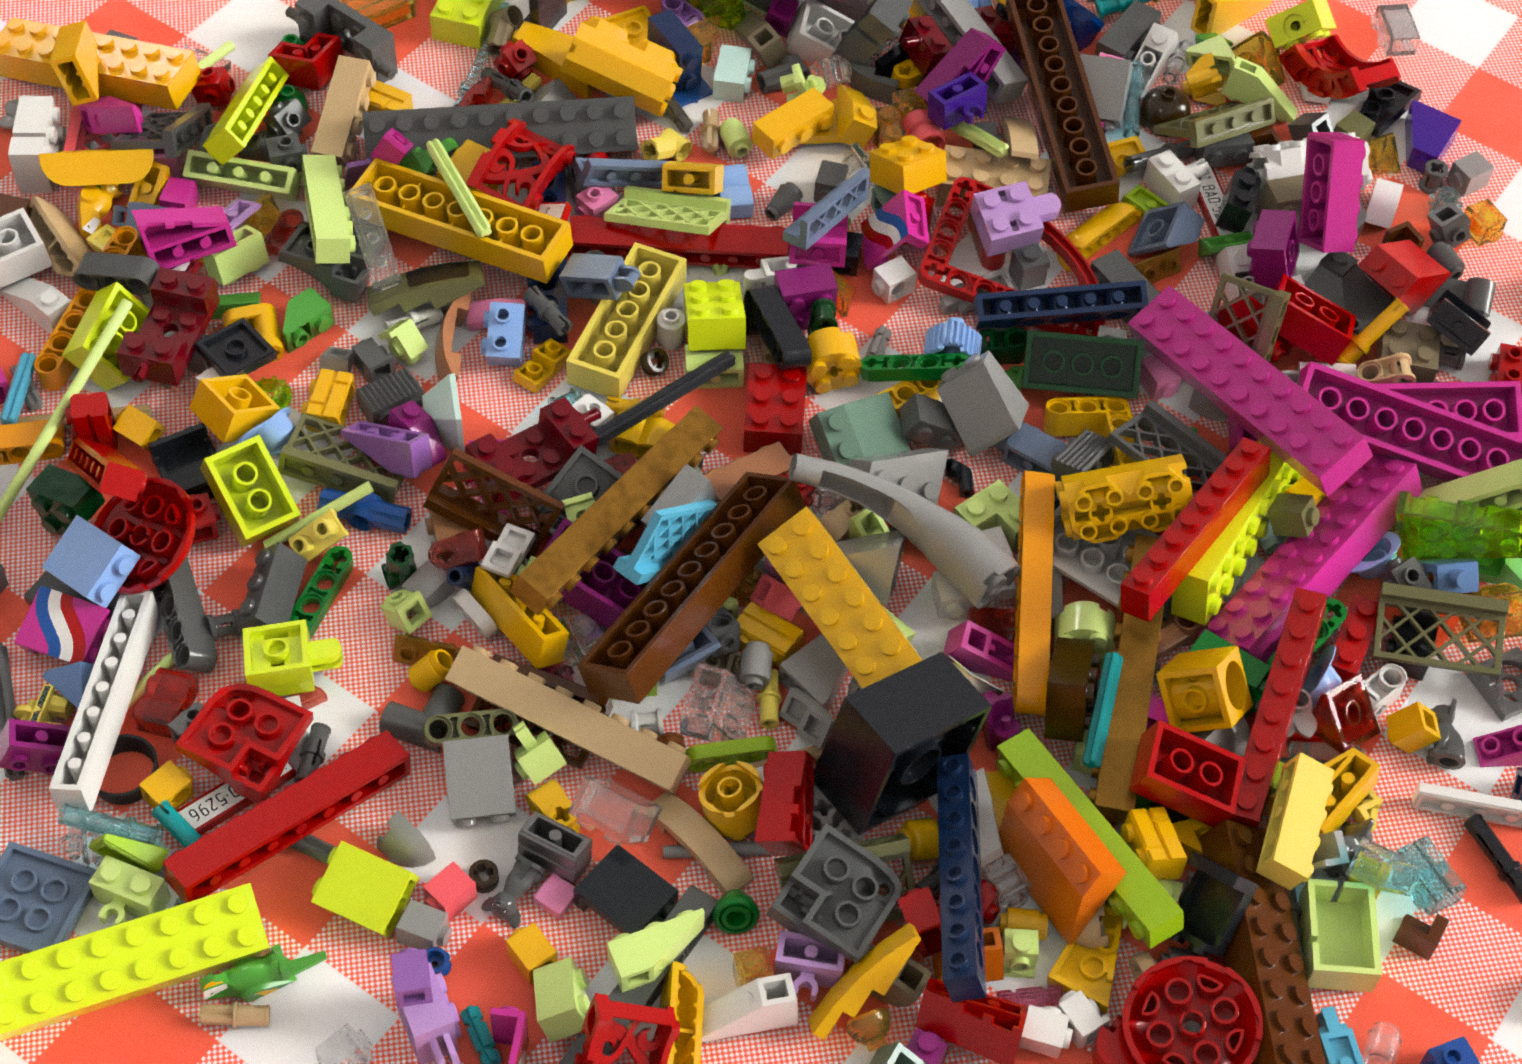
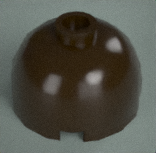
(1163, 105)

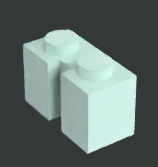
(732, 73)

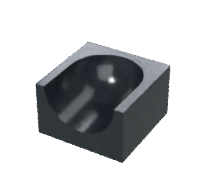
(891, 737)

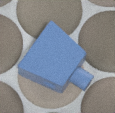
(1453, 574)

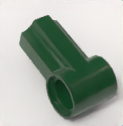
(398, 565)

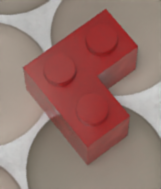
(310, 63)

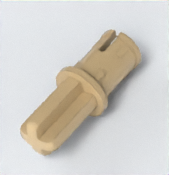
(710, 130)
(235, 1015)

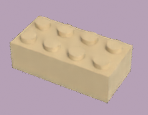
(993, 171)

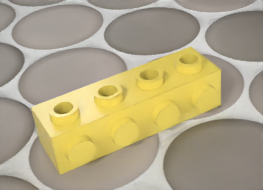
(1295, 821)

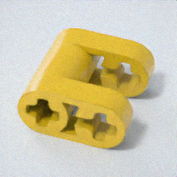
(263, 320)

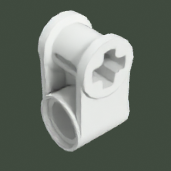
(1382, 693)

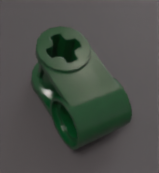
(822, 315)
(1005, 344)

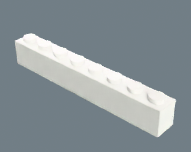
(105, 702)

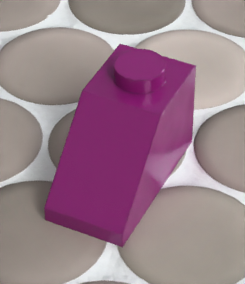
(414, 418)

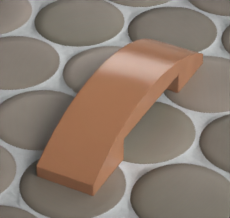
(446, 360)

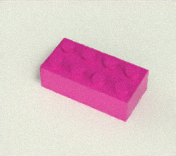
(1331, 191)

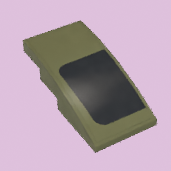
(431, 283)

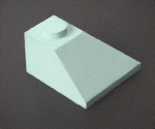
(443, 406)

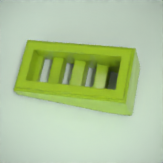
(130, 851)

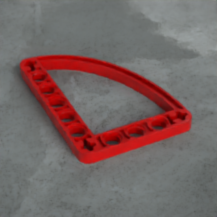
(973, 282)

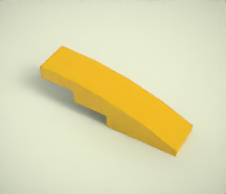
(872, 972)

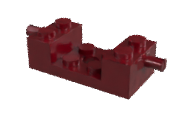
(928, 45)
(180, 304)
(550, 441)

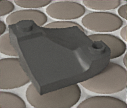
(342, 279)
(1347, 286)
(579, 476)
(837, 895)

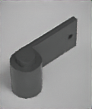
(1475, 292)

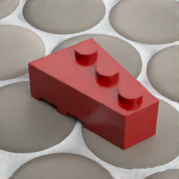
(787, 803)
(981, 1025)

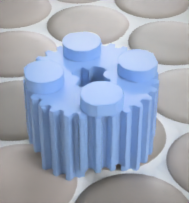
(952, 338)

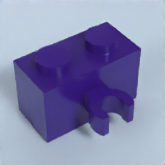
(957, 101)

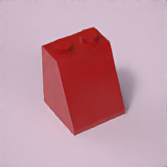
(1404, 272)

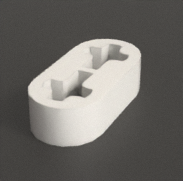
(475, 613)

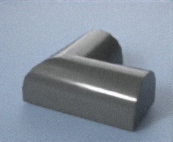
(407, 723)

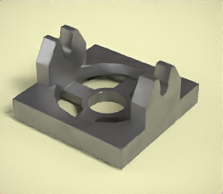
(1494, 692)

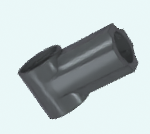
(770, 79)

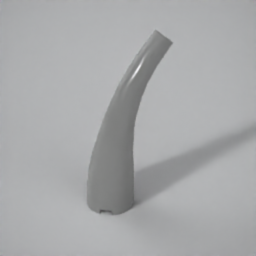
(954, 546)

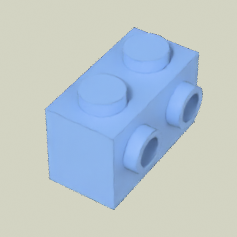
(505, 334)

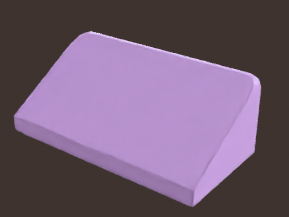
(240, 211)

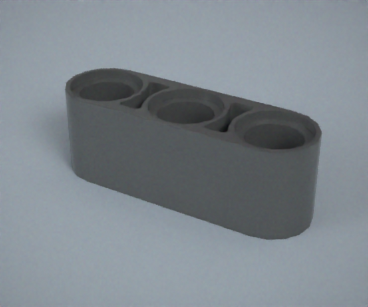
(103, 269)

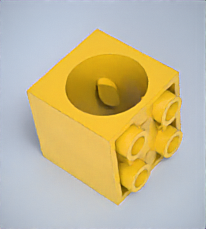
(1205, 689)

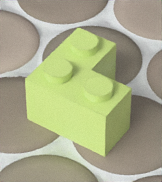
(993, 508)

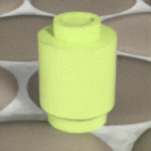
(735, 138)

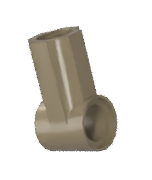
(503, 24)

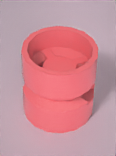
(922, 127)

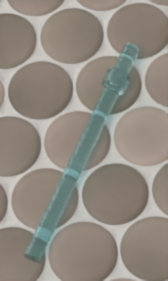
(477, 65)

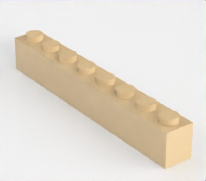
(569, 719)

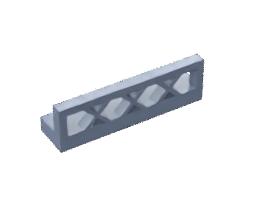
(619, 172)
(828, 211)

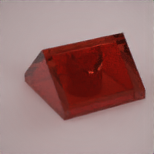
(1346, 715)

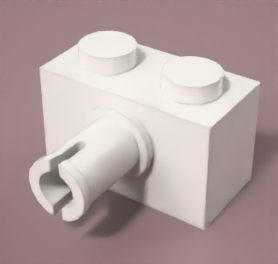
(1174, 180)

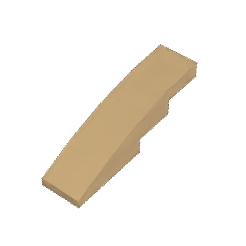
(1020, 137)

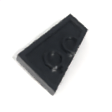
(1388, 104)

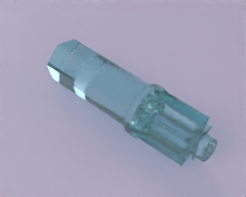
(1316, 750)

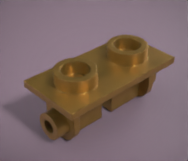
(1160, 265)
(410, 648)

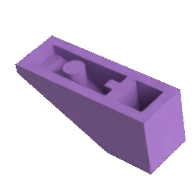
(392, 447)

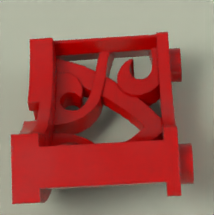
(1339, 71)
(517, 138)
(602, 1028)

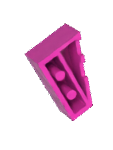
(183, 234)

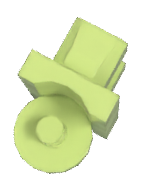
(797, 82)

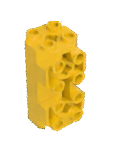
(610, 63)
(1123, 498)

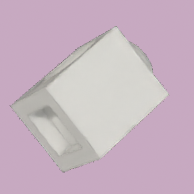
(894, 280)

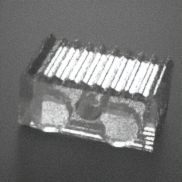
(1395, 29)

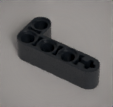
(772, 319)

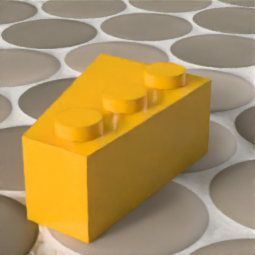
(1352, 781)

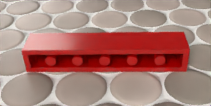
(106, 469)

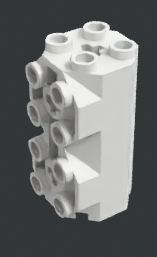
(1288, 160)

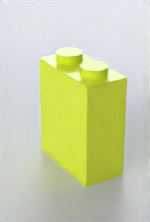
(364, 889)

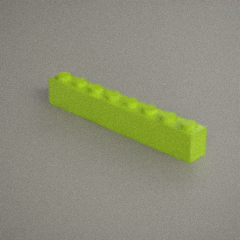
(1139, 895)

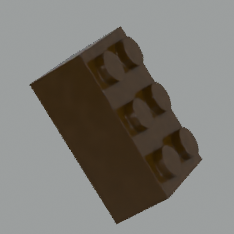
(1071, 689)

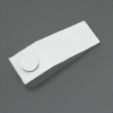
(38, 301)

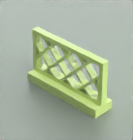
(670, 210)

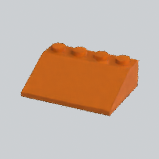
(1059, 855)

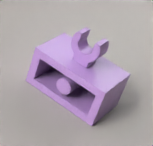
(808, 962)

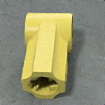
(667, 145)

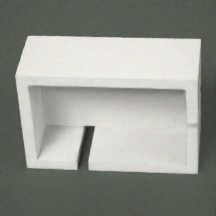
(34, 132)

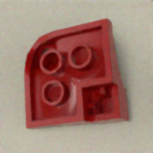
(245, 738)

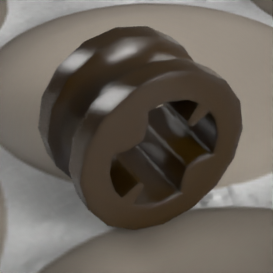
(648, 367)
(491, 871)

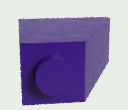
(1428, 134)

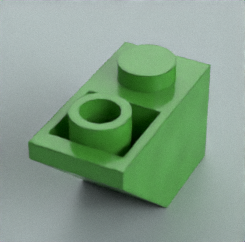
(306, 318)

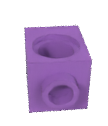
(411, 977)

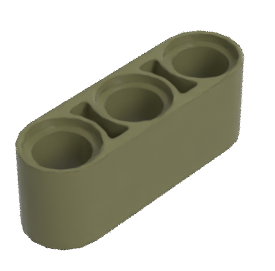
(452, 724)

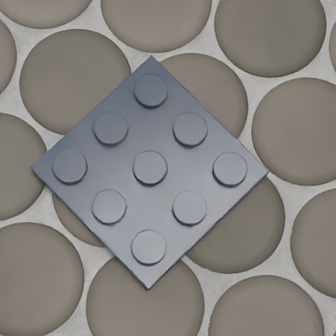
(40, 897)

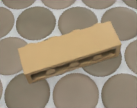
(343, 109)

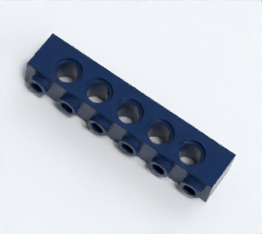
(1059, 305)

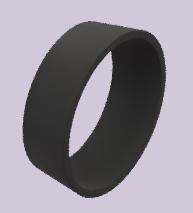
(125, 744)

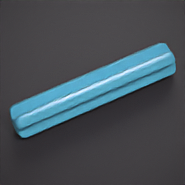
(18, 389)

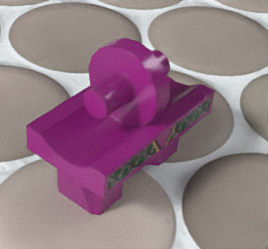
(1001, 720)

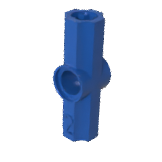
(370, 512)

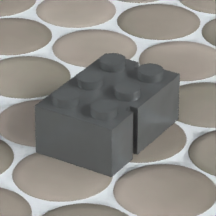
(872, 30)

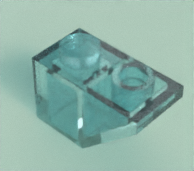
(1384, 868)

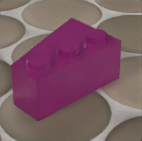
(972, 53)

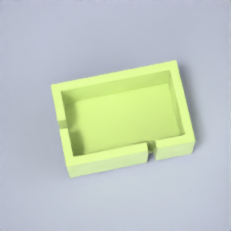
(1340, 936)

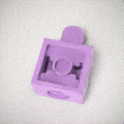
(1011, 216)
(433, 1025)

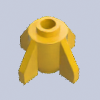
(1203, 82)

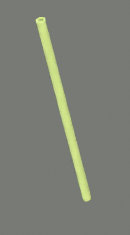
(59, 413)

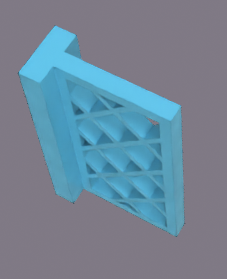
(661, 540)

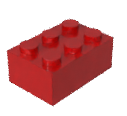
(1314, 322)
(774, 407)
(1187, 774)

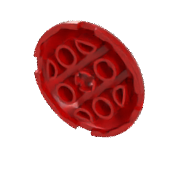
(156, 527)
(1198, 992)

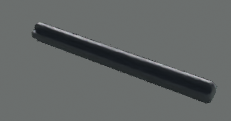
(664, 397)

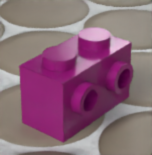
(32, 745)

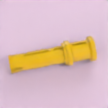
(1361, 343)

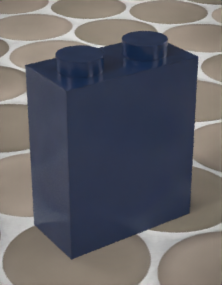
(673, 35)

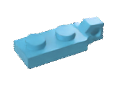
(1337, 1039)

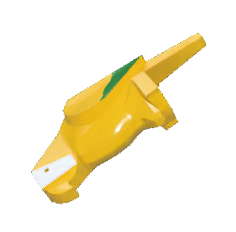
(93, 205)

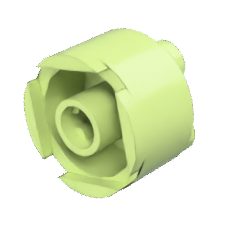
(1087, 622)

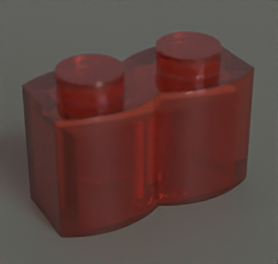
(165, 698)

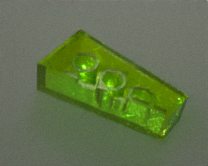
(1456, 529)

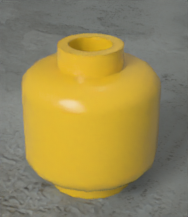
(923, 838)

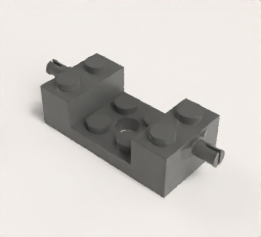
(357, 33)

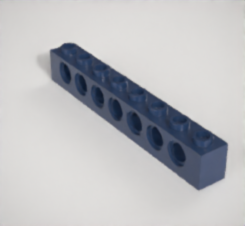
(554, 288)
(960, 879)

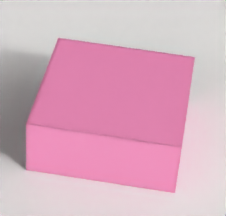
(555, 896)

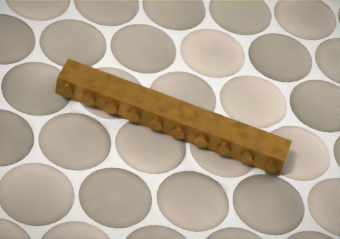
(615, 512)
(1138, 647)

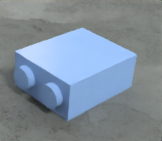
(91, 561)

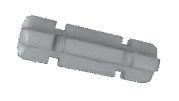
(880, 342)
(32, 400)

